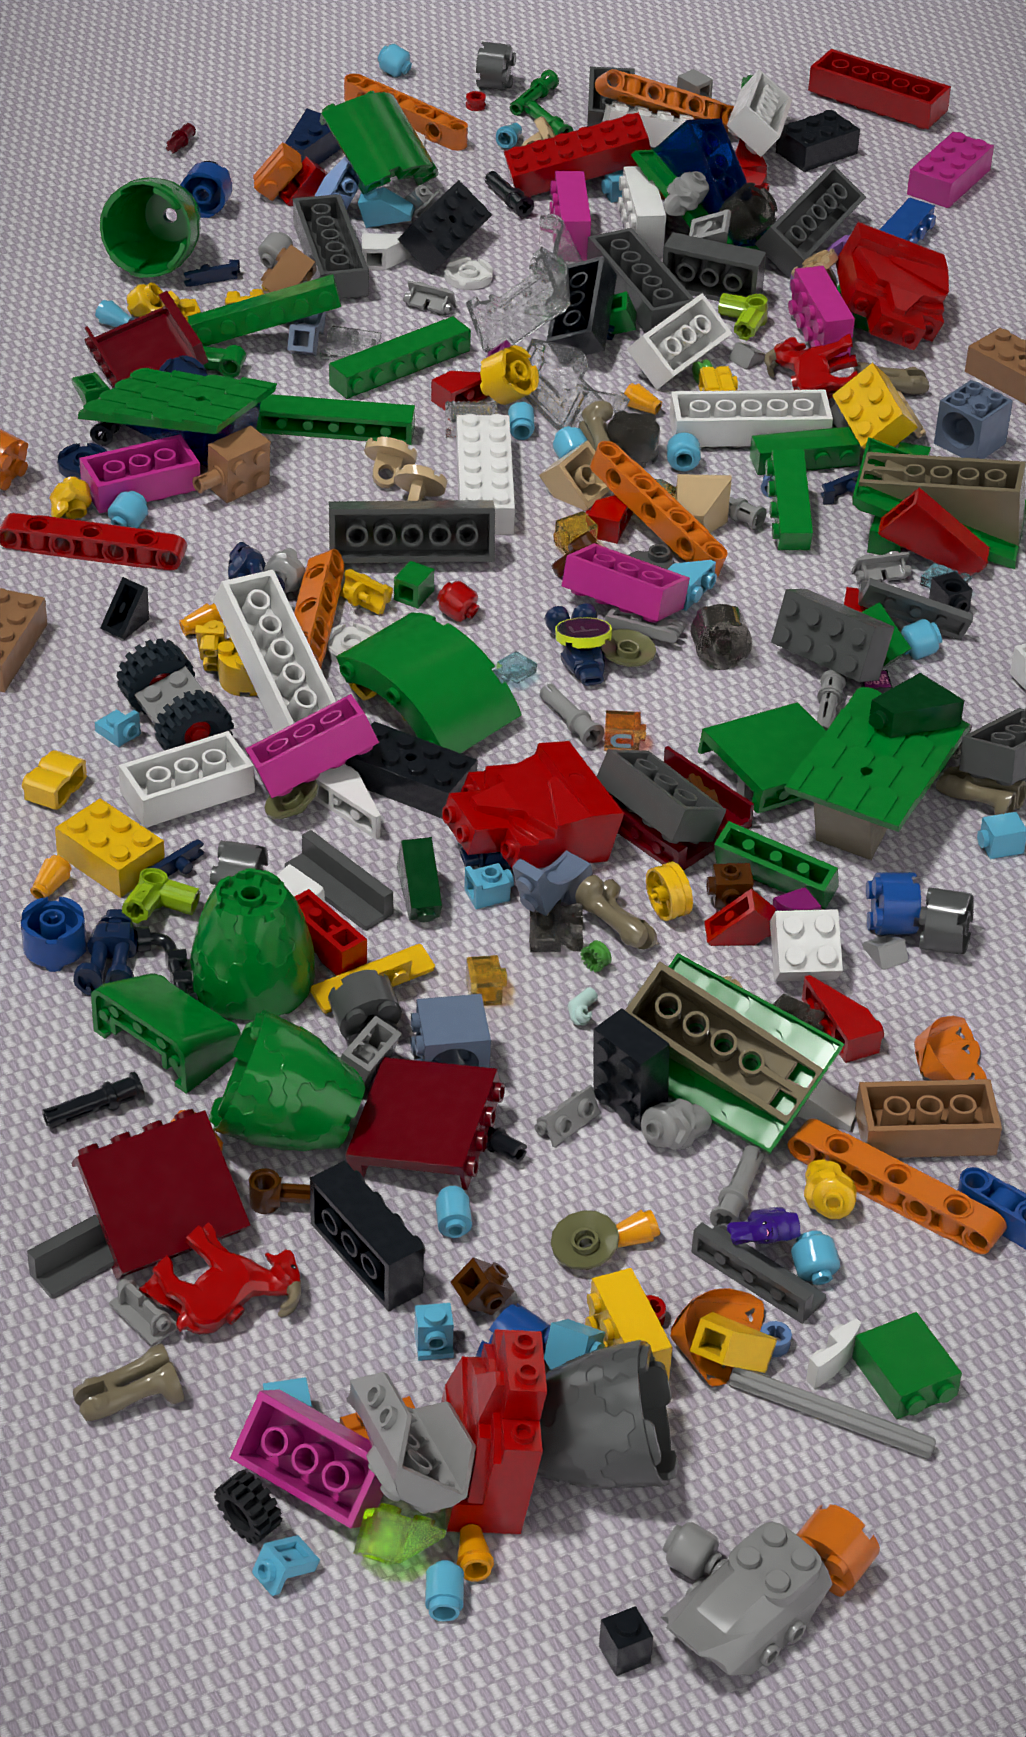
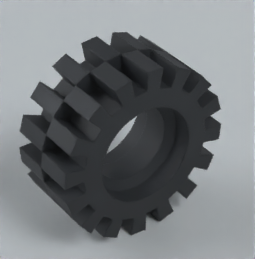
(248, 1506)

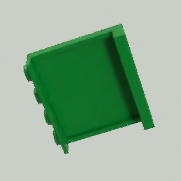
(765, 750)

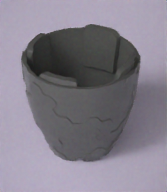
(608, 1420)

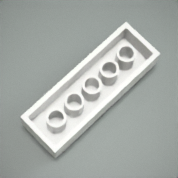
(759, 113)
(736, 416)
(486, 465)
(272, 648)

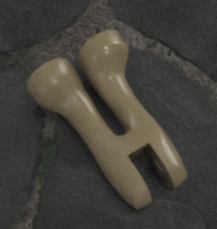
(905, 380)
(594, 421)
(963, 786)
(601, 900)
(108, 1394)

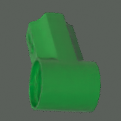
(221, 360)

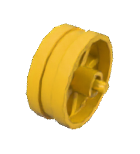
(669, 891)

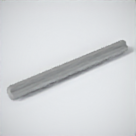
(833, 1412)

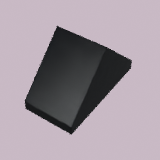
(127, 610)

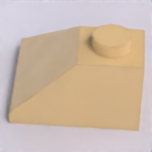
(573, 480)
(705, 498)

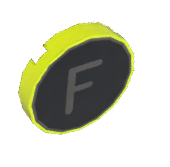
(583, 632)

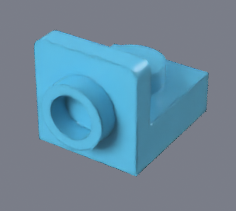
(119, 727)
(283, 1560)

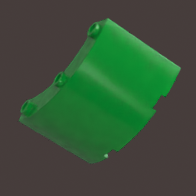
(378, 140)
(433, 680)

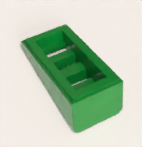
(89, 386)

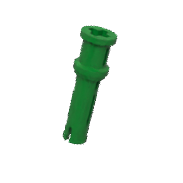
(538, 89)
(555, 122)

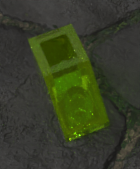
(393, 1537)

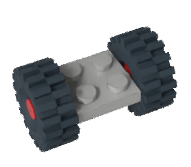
(164, 687)

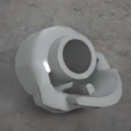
(685, 193)
(288, 567)
(674, 1124)

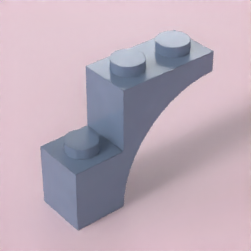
(305, 334)
(545, 887)

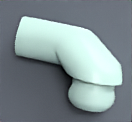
(579, 1006)

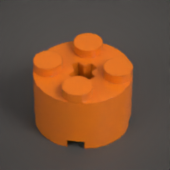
(12, 458)
(841, 1545)

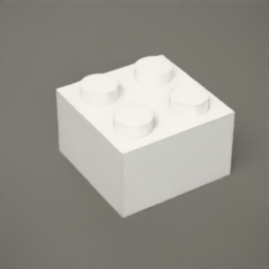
(806, 945)

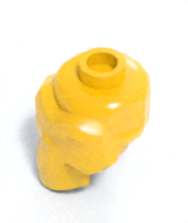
(145, 299)
(70, 498)
(829, 1189)

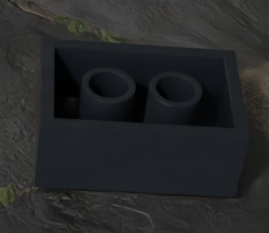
(818, 140)
(629, 1066)

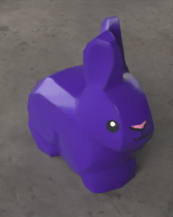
(766, 1227)

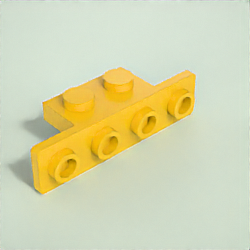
(398, 967)

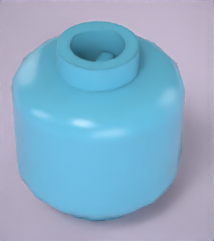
(394, 60)
(567, 440)
(683, 452)
(128, 509)
(922, 638)
(815, 1257)

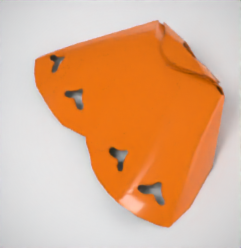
(941, 1051)
(726, 1303)

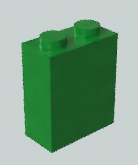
(906, 1365)

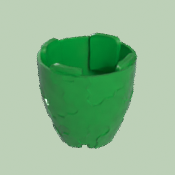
(140, 233)
(252, 948)
(287, 1089)

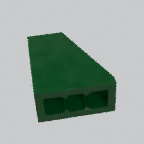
(915, 708)
(419, 879)

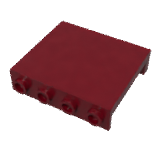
(145, 342)
(650, 840)
(427, 1118)
(159, 1189)

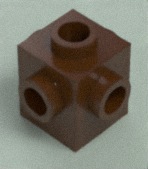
(729, 882)
(483, 1286)

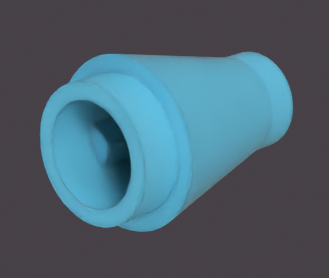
(508, 135)
(111, 314)

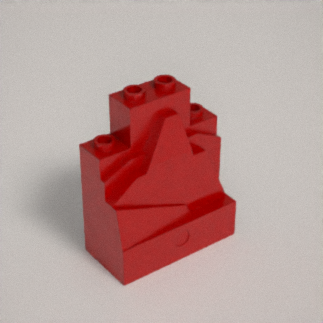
(893, 285)
(536, 809)
(501, 1409)

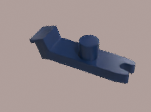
(212, 274)
(839, 486)
(181, 859)

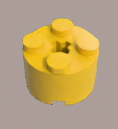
(508, 375)
(231, 670)

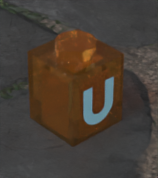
(623, 730)

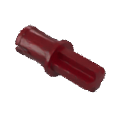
(180, 137)

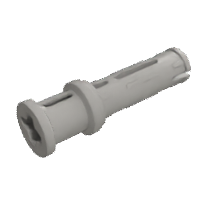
(740, 507)
(830, 697)
(577, 720)
(734, 1197)

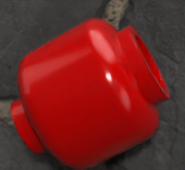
(458, 601)

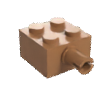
(291, 269)
(236, 465)

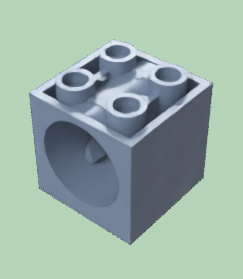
(973, 421)
(451, 1031)

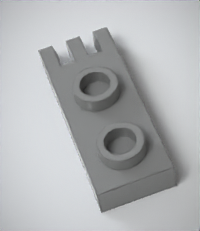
(664, 630)

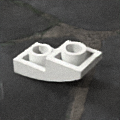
(828, 1362)

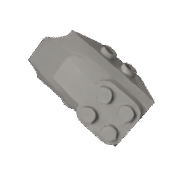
(415, 1452)
(752, 1601)

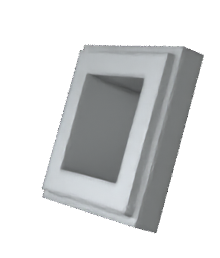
(746, 355)
(886, 951)

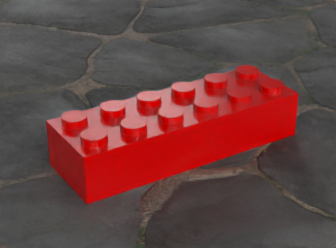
(879, 88)
(589, 149)

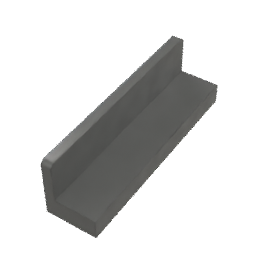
(913, 607)
(344, 882)
(70, 1258)
(757, 1272)

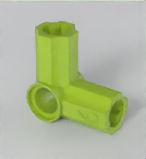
(750, 311)
(157, 891)

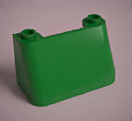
(168, 1021)

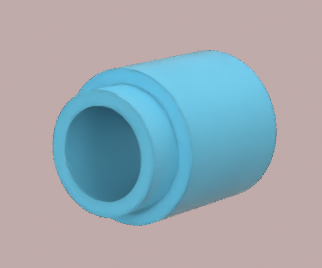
(521, 420)
(453, 1212)
(444, 1590)

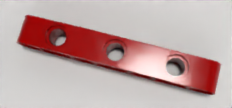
(92, 541)

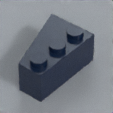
(312, 138)

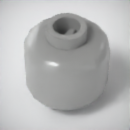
(272, 246)
(692, 1550)

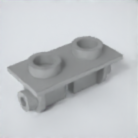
(421, 198)
(440, 299)
(872, 566)
(569, 1116)
(142, 1313)

